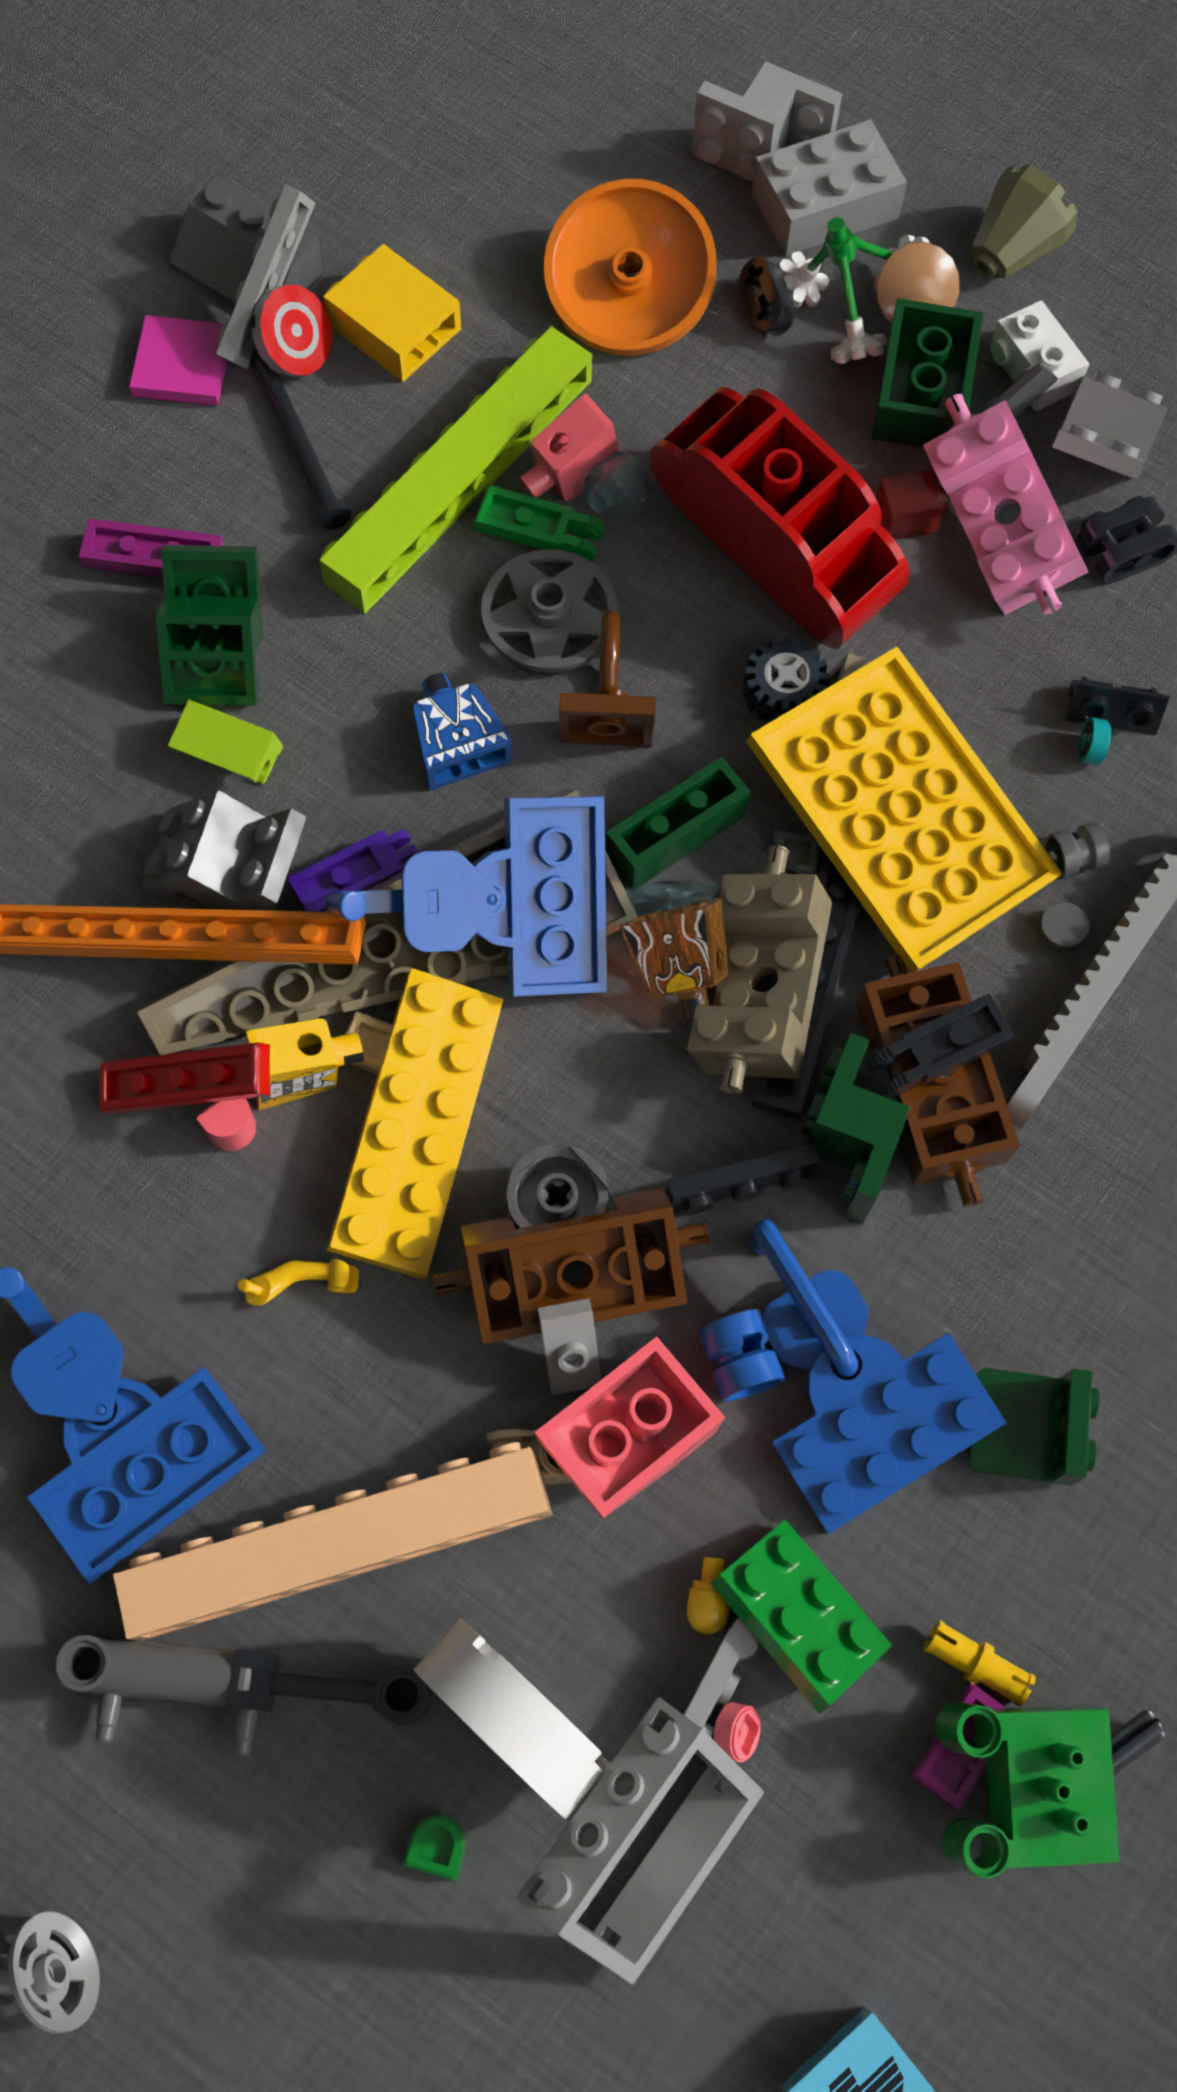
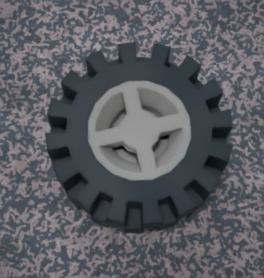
(778, 666)

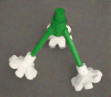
(805, 283)

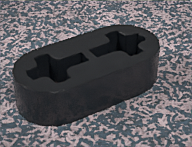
(773, 292)

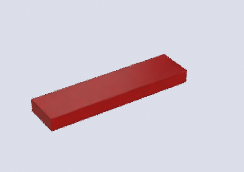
(185, 1078)

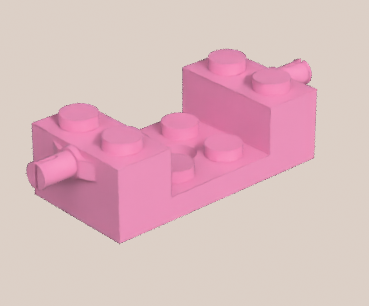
(985, 467)

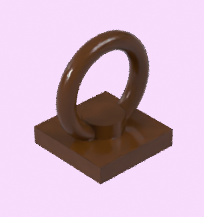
(607, 713)

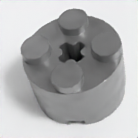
(555, 1173)

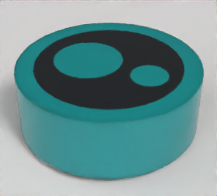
(1094, 741)

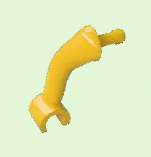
(265, 1287)

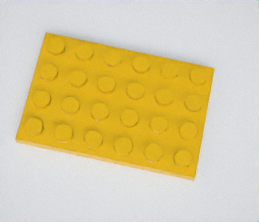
(903, 809)

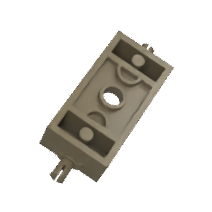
(772, 928)

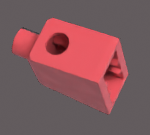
(569, 450)

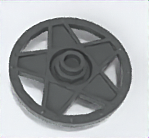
(546, 610)

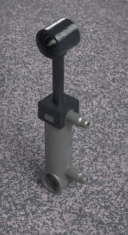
(216, 1678)

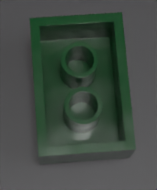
(925, 363)

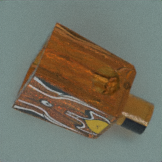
(680, 951)

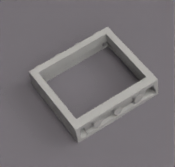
(610, 1823)

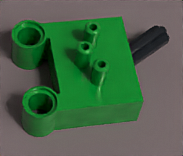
(1044, 1782)

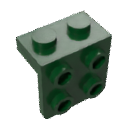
(1043, 1427)

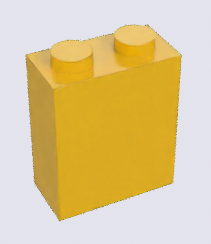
(392, 312)

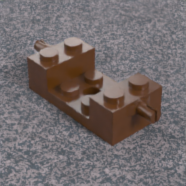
(953, 1121)
(629, 1256)

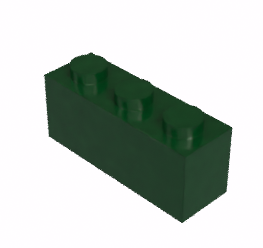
(677, 823)

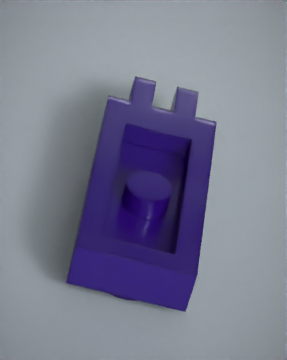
(352, 868)

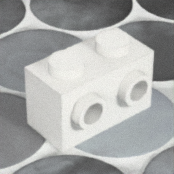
(1034, 337)

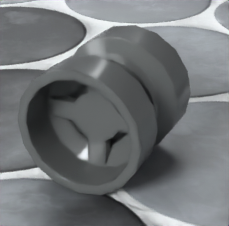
(1080, 849)

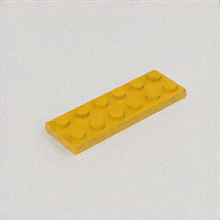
(415, 1125)

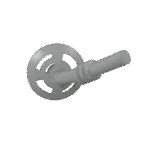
(50, 1975)

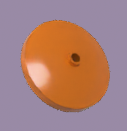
(622, 231)

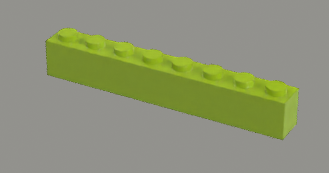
(455, 470)

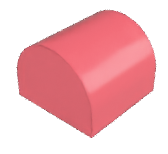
(228, 1124)

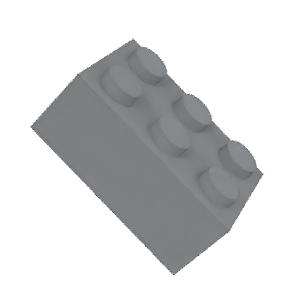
(828, 178)

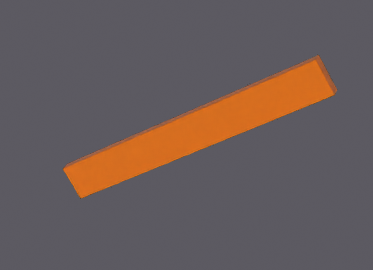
(180, 934)

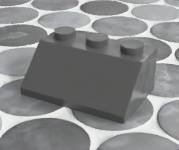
(220, 237)

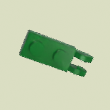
(537, 522)

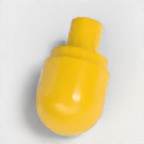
(705, 1607)

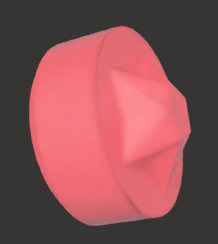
(737, 1730)

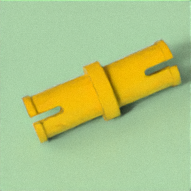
(979, 1663)

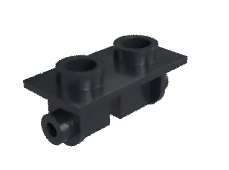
(1123, 707)

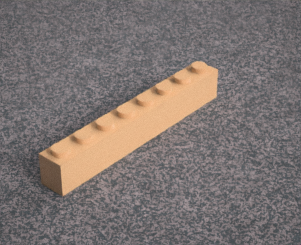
(332, 1543)

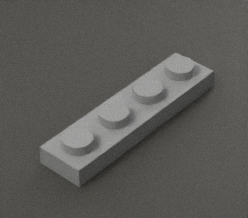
(269, 268)

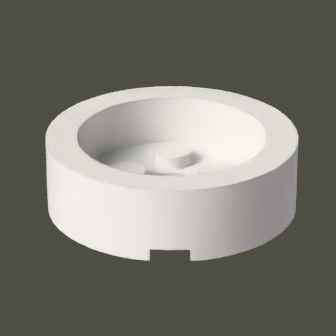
(513, 1718)

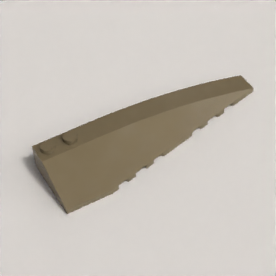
(271, 994)

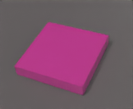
(179, 361)

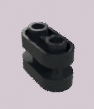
(1128, 539)

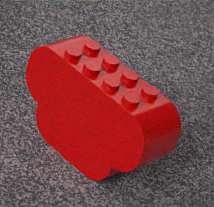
(783, 510)

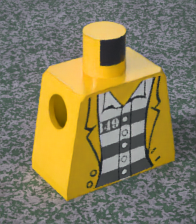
(304, 1059)

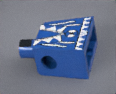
(458, 733)

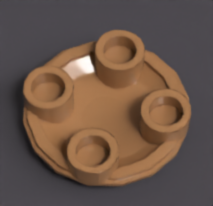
(917, 274)

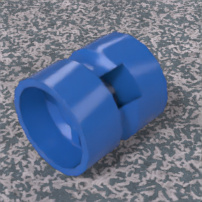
(741, 1355)

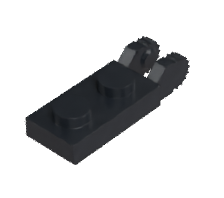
(945, 1044)

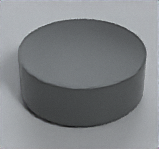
(1063, 927)

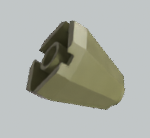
(1021, 222)

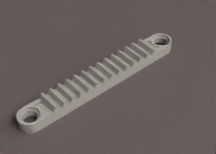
(1095, 988)

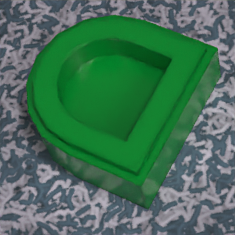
(436, 1847)

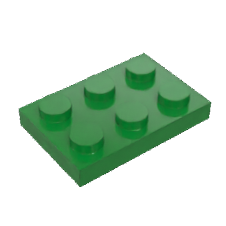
(801, 1616)

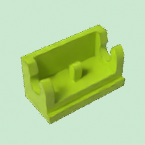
(226, 742)

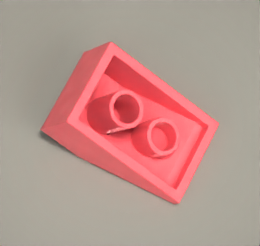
(630, 1428)

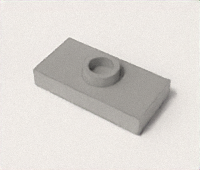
(570, 1346)

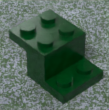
(209, 625)
(854, 1128)

